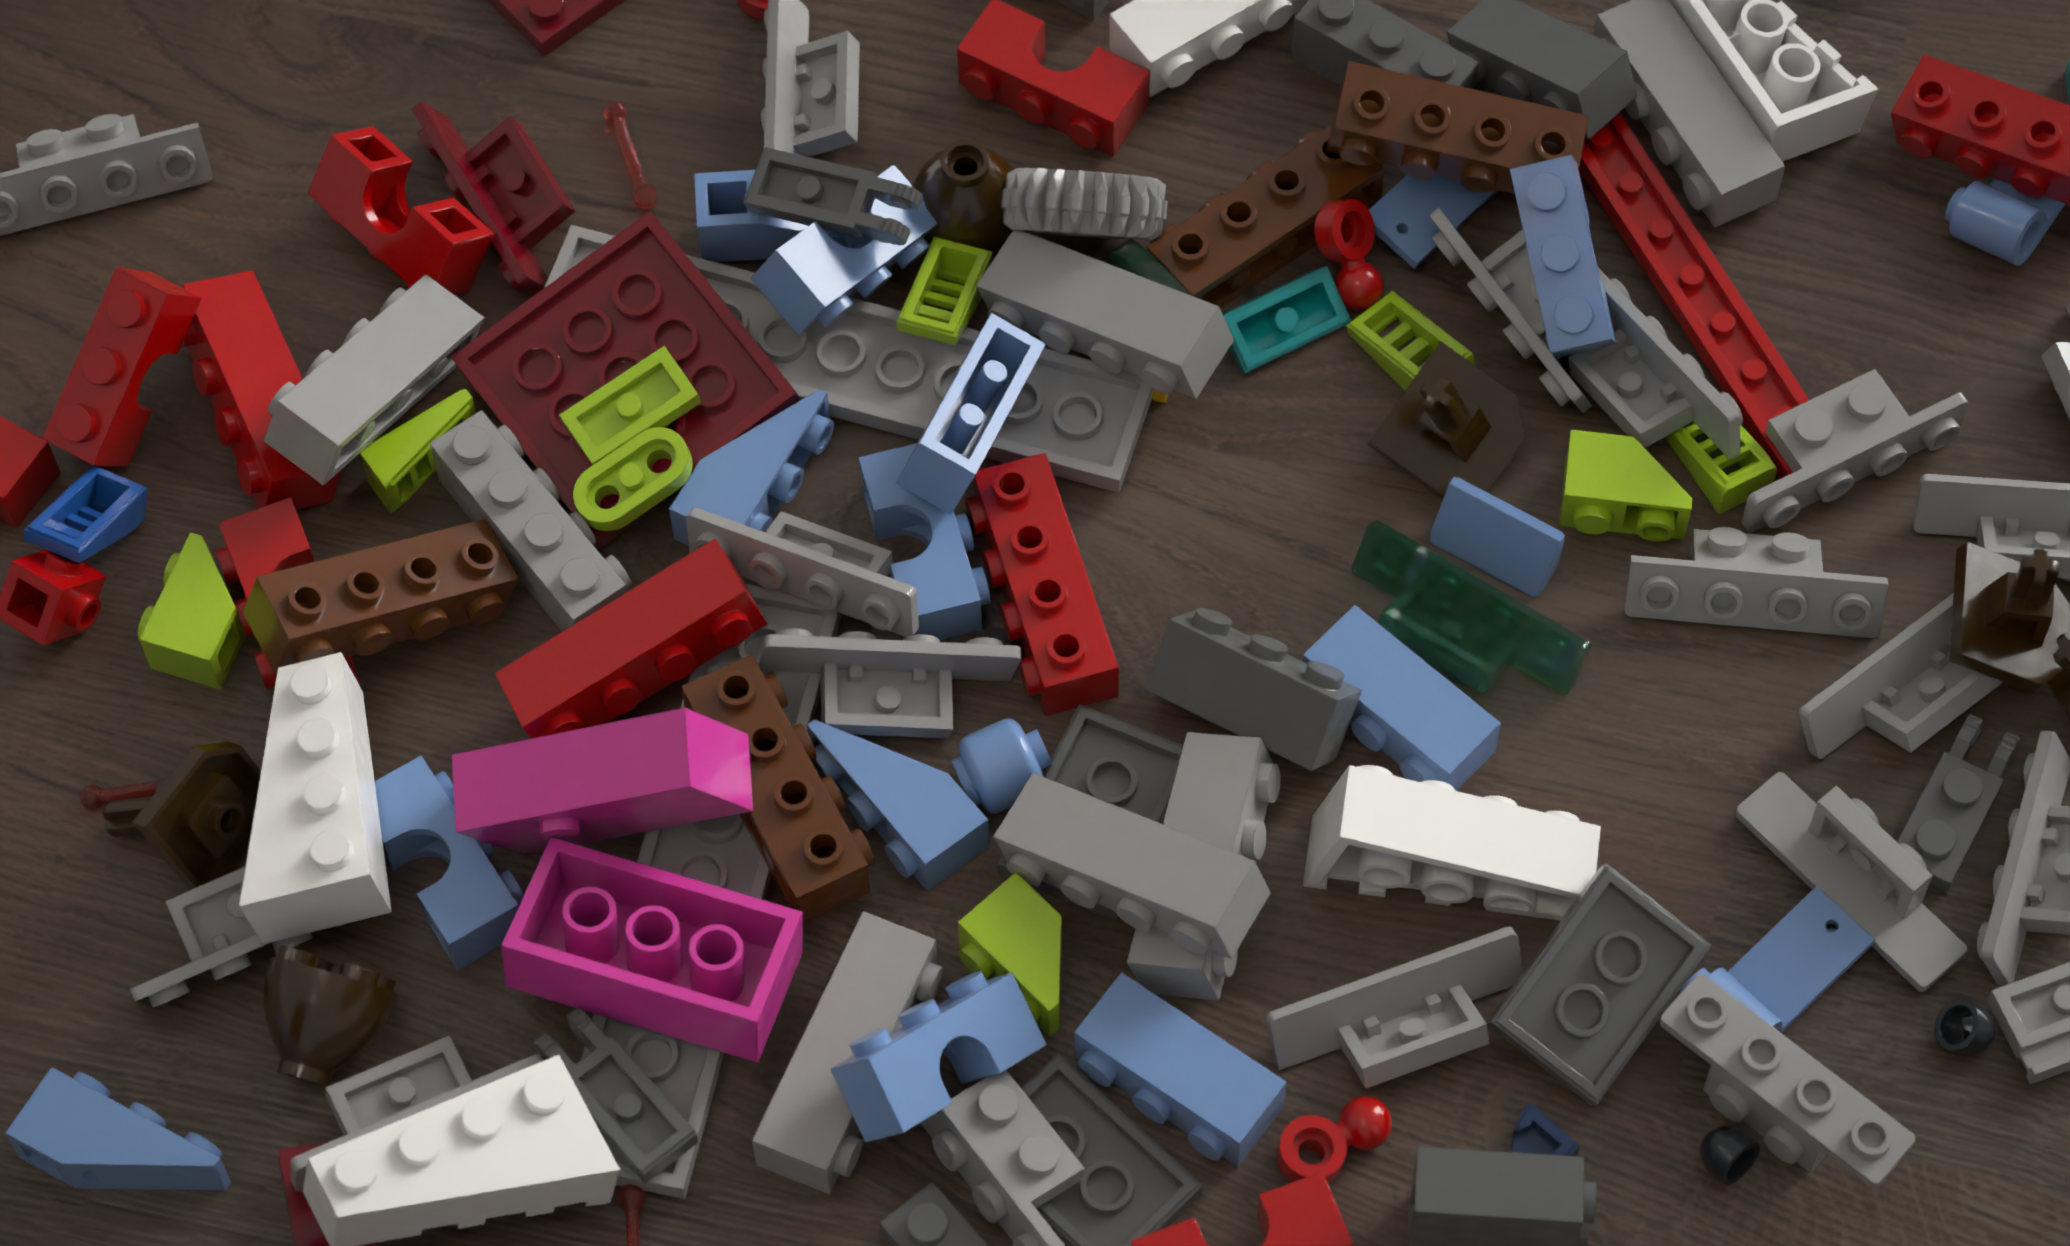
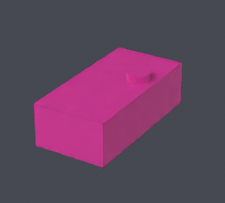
(603, 781)
(653, 949)

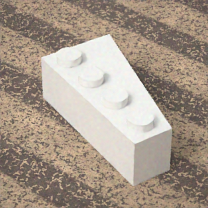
(1780, 73)
(316, 812)
(1449, 845)
(469, 1159)

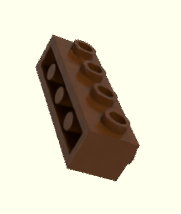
(1446, 129)
(1263, 221)
(381, 595)
(794, 810)

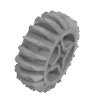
(1084, 203)

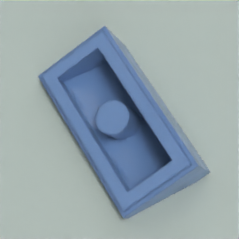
(1497, 538)

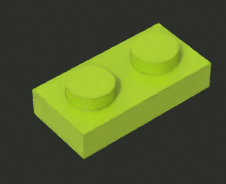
(637, 400)

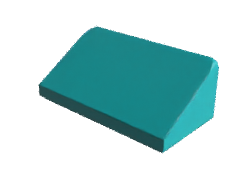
(1285, 319)

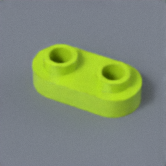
(630, 476)

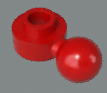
(1346, 236)
(1361, 1124)

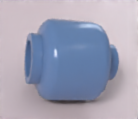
(999, 763)

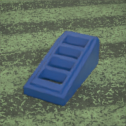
(89, 515)

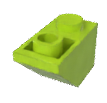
(1620, 489)
(194, 623)
(1018, 935)

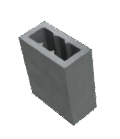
(1498, 1199)

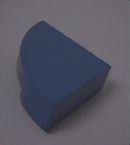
(1540, 1135)

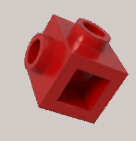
(50, 596)

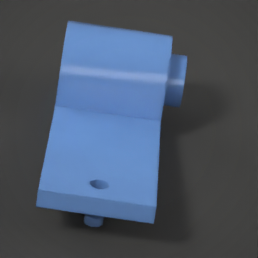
(1404, 219)
(2000, 219)
(1794, 961)

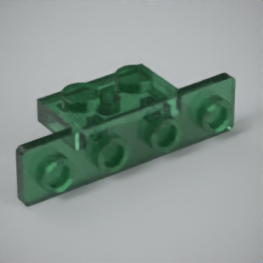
(1462, 619)

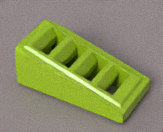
(951, 263)
(1403, 364)
(403, 458)
(1721, 489)

